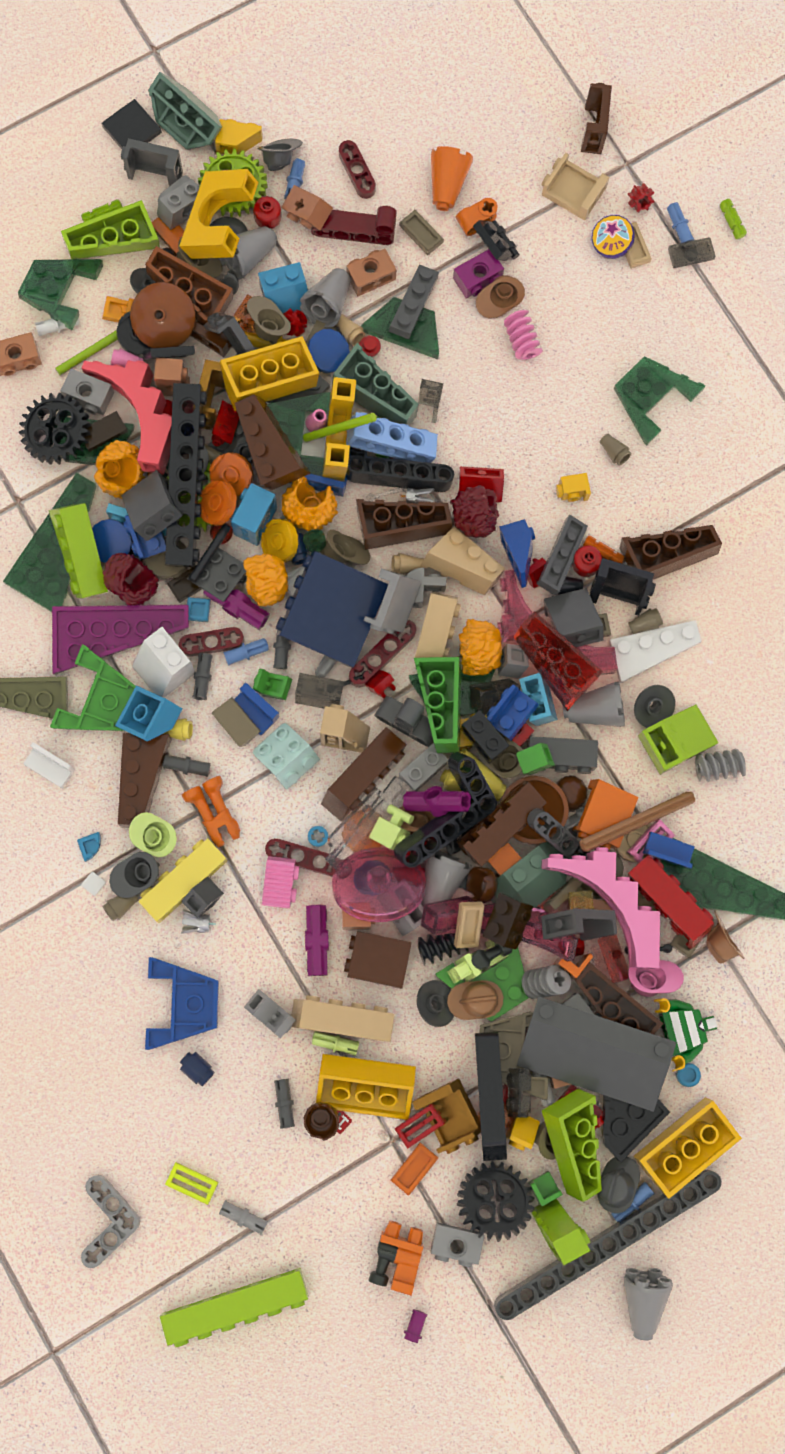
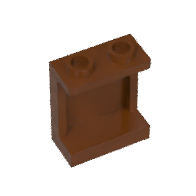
(595, 133)
(378, 959)

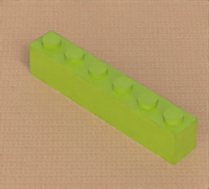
(234, 1307)

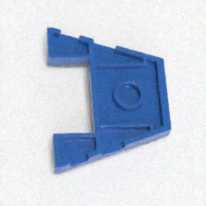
(193, 1004)

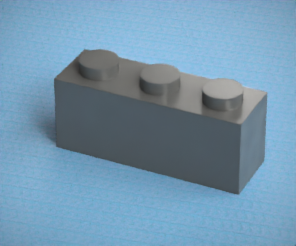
(570, 753)

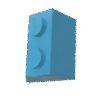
(284, 286)
(148, 714)

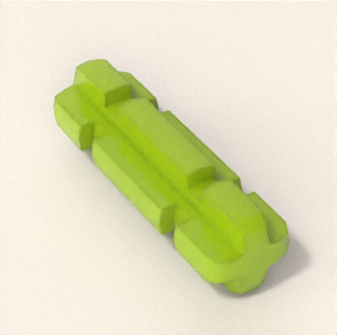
(101, 210)
(733, 218)

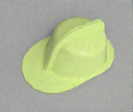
(152, 834)

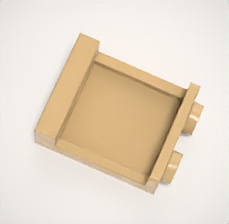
(573, 187)

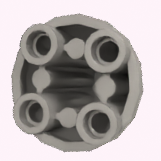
(646, 1300)

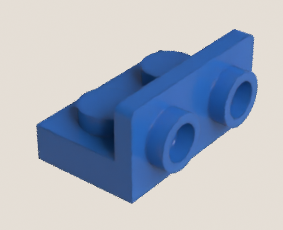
(142, 547)
(511, 712)

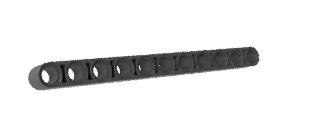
(601, 1255)

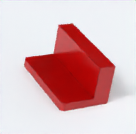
(487, 477)

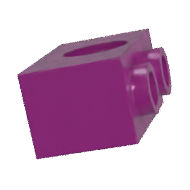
(483, 263)

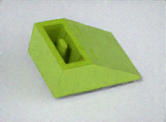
(677, 739)

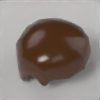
(574, 790)
(481, 884)
(321, 1121)

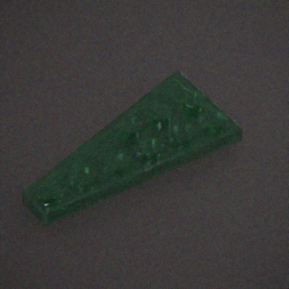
(41, 566)
(726, 888)

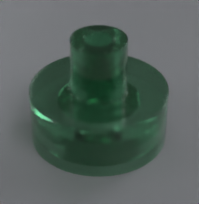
(314, 540)

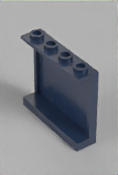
(331, 608)

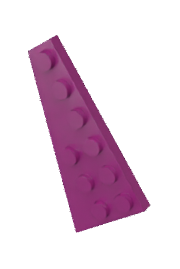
(109, 629)

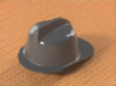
(279, 153)
(134, 875)
(619, 1185)

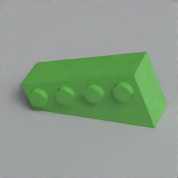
(442, 698)

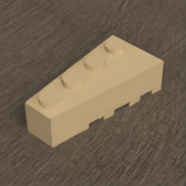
(341, 1019)

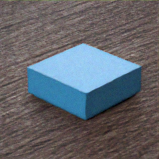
(199, 609)

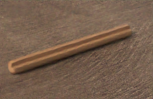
(637, 821)

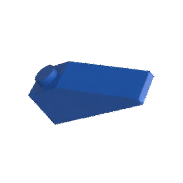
(519, 547)

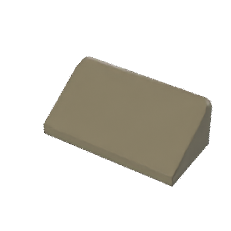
(236, 722)

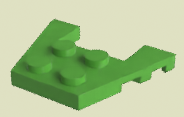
(105, 700)
(505, 974)

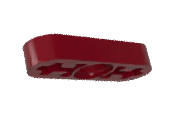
(356, 179)
(204, 635)

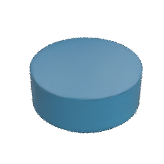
(689, 1075)

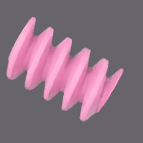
(520, 335)

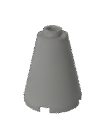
(250, 250)
(326, 298)
(599, 707)
(443, 877)

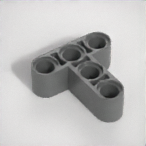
(406, 718)

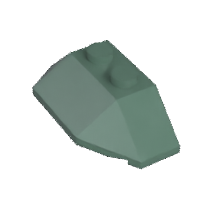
(182, 113)
(528, 880)

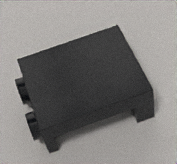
(623, 583)

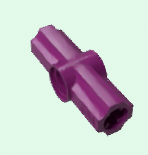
(241, 607)
(437, 801)
(316, 940)

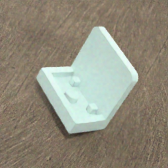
(286, 755)

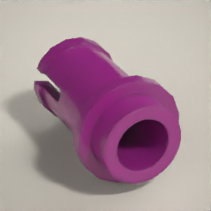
(415, 1326)

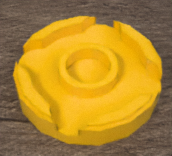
(280, 539)

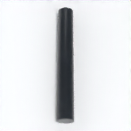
(207, 556)

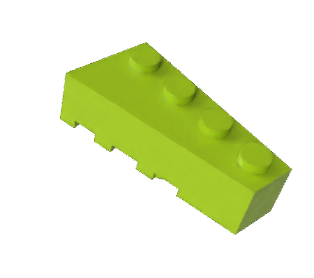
(112, 233)
(78, 549)
(573, 1140)
(561, 1233)

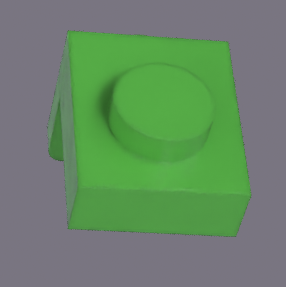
(272, 684)

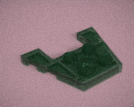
(49, 282)
(645, 387)
(291, 420)

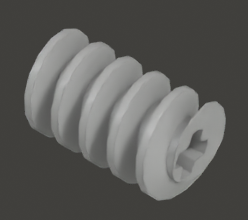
(720, 763)
(546, 982)

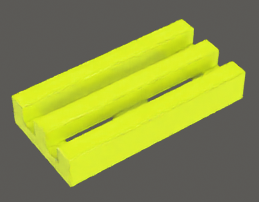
(210, 1191)

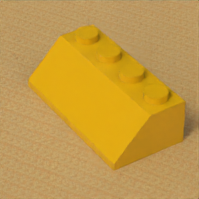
(270, 371)
(366, 1086)
(687, 1147)

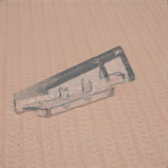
(356, 828)

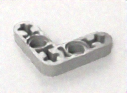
(115, 1227)

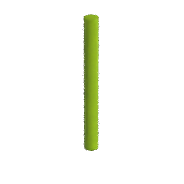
(88, 352)
(339, 427)

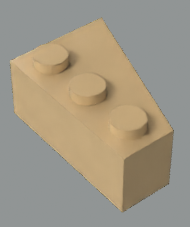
(437, 626)
(343, 730)

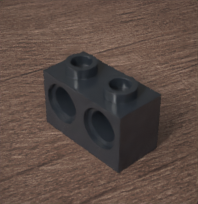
(484, 737)

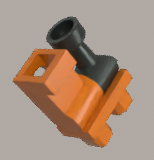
(402, 1252)

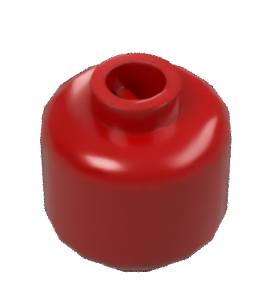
(267, 212)
(586, 561)

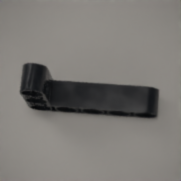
(388, 476)
(456, 824)
(490, 1096)

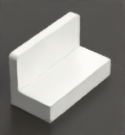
(48, 766)

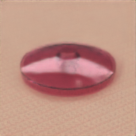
(377, 885)

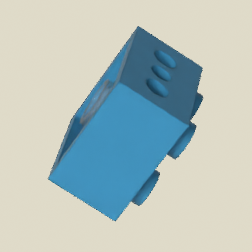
(253, 513)

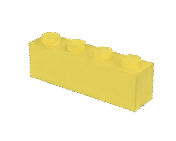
(175, 885)

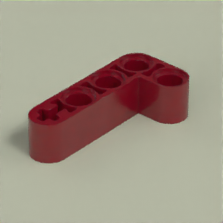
(360, 226)

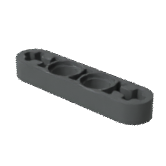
(560, 835)

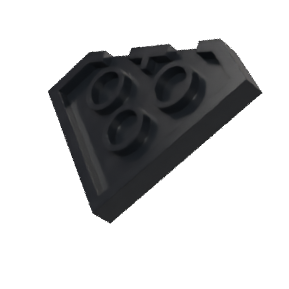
(628, 1125)

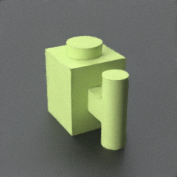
(390, 832)

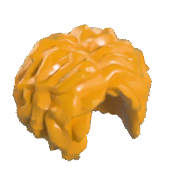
(118, 468)
(306, 507)
(266, 579)
(480, 647)

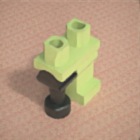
(476, 962)

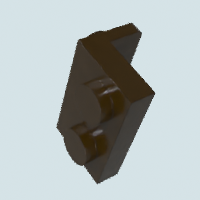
(508, 921)

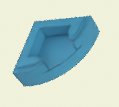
(89, 845)

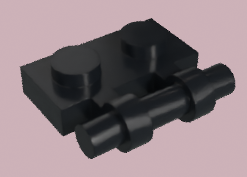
(496, 240)

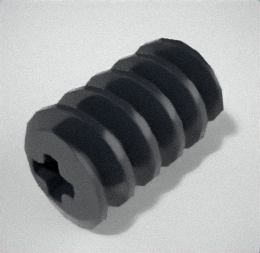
(437, 947)

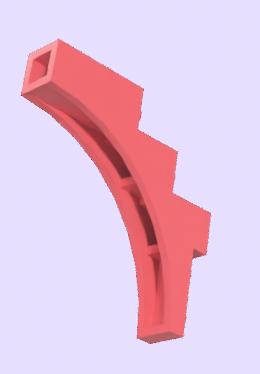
(134, 384)

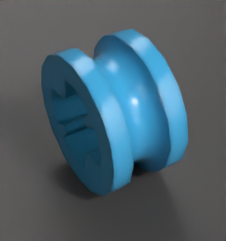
(321, 830)

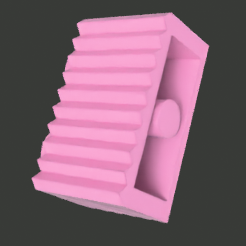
(278, 882)

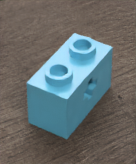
(539, 691)

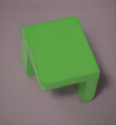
(535, 759)
(545, 1188)

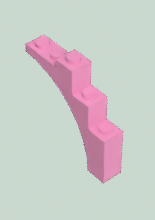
(638, 923)

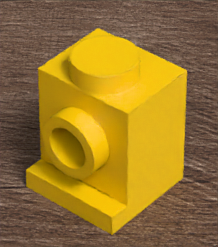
(573, 487)

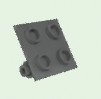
(222, 575)

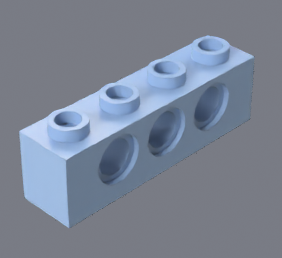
(393, 440)

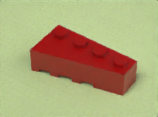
(672, 901)

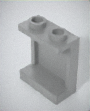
(396, 602)

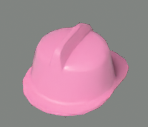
(657, 980)

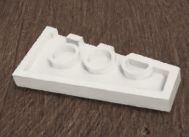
(649, 648)

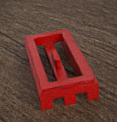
(436, 1114)

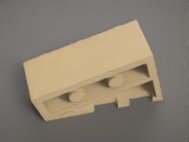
(464, 561)

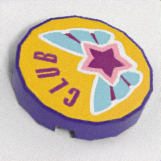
(613, 236)

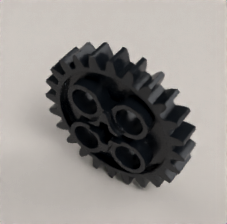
(74, 429)
(475, 1201)

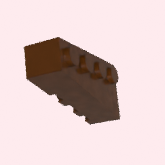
(139, 774)
(505, 821)

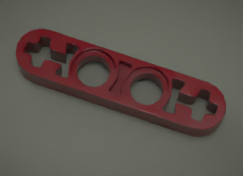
(380, 651)
(309, 855)

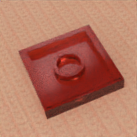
(614, 958)

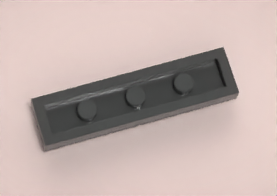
(414, 301)
(562, 555)

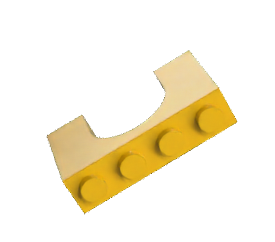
(215, 191)
(340, 410)

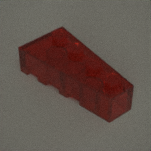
(557, 660)

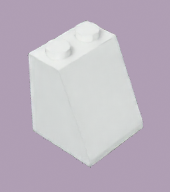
(162, 663)

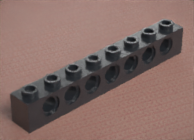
(183, 395)

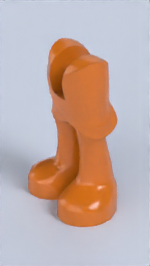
(223, 817)

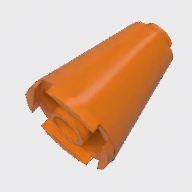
(448, 175)

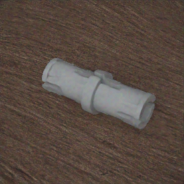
(243, 1217)

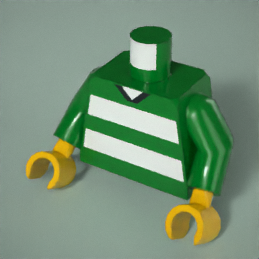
(684, 1027)

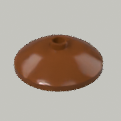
(177, 318)
(556, 806)

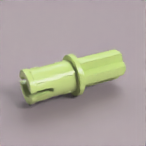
(335, 1043)

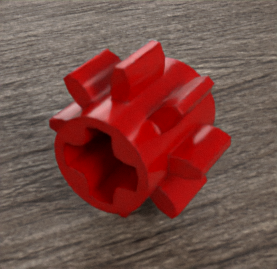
(641, 197)
(297, 321)

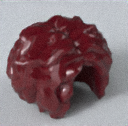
(475, 511)
(129, 579)

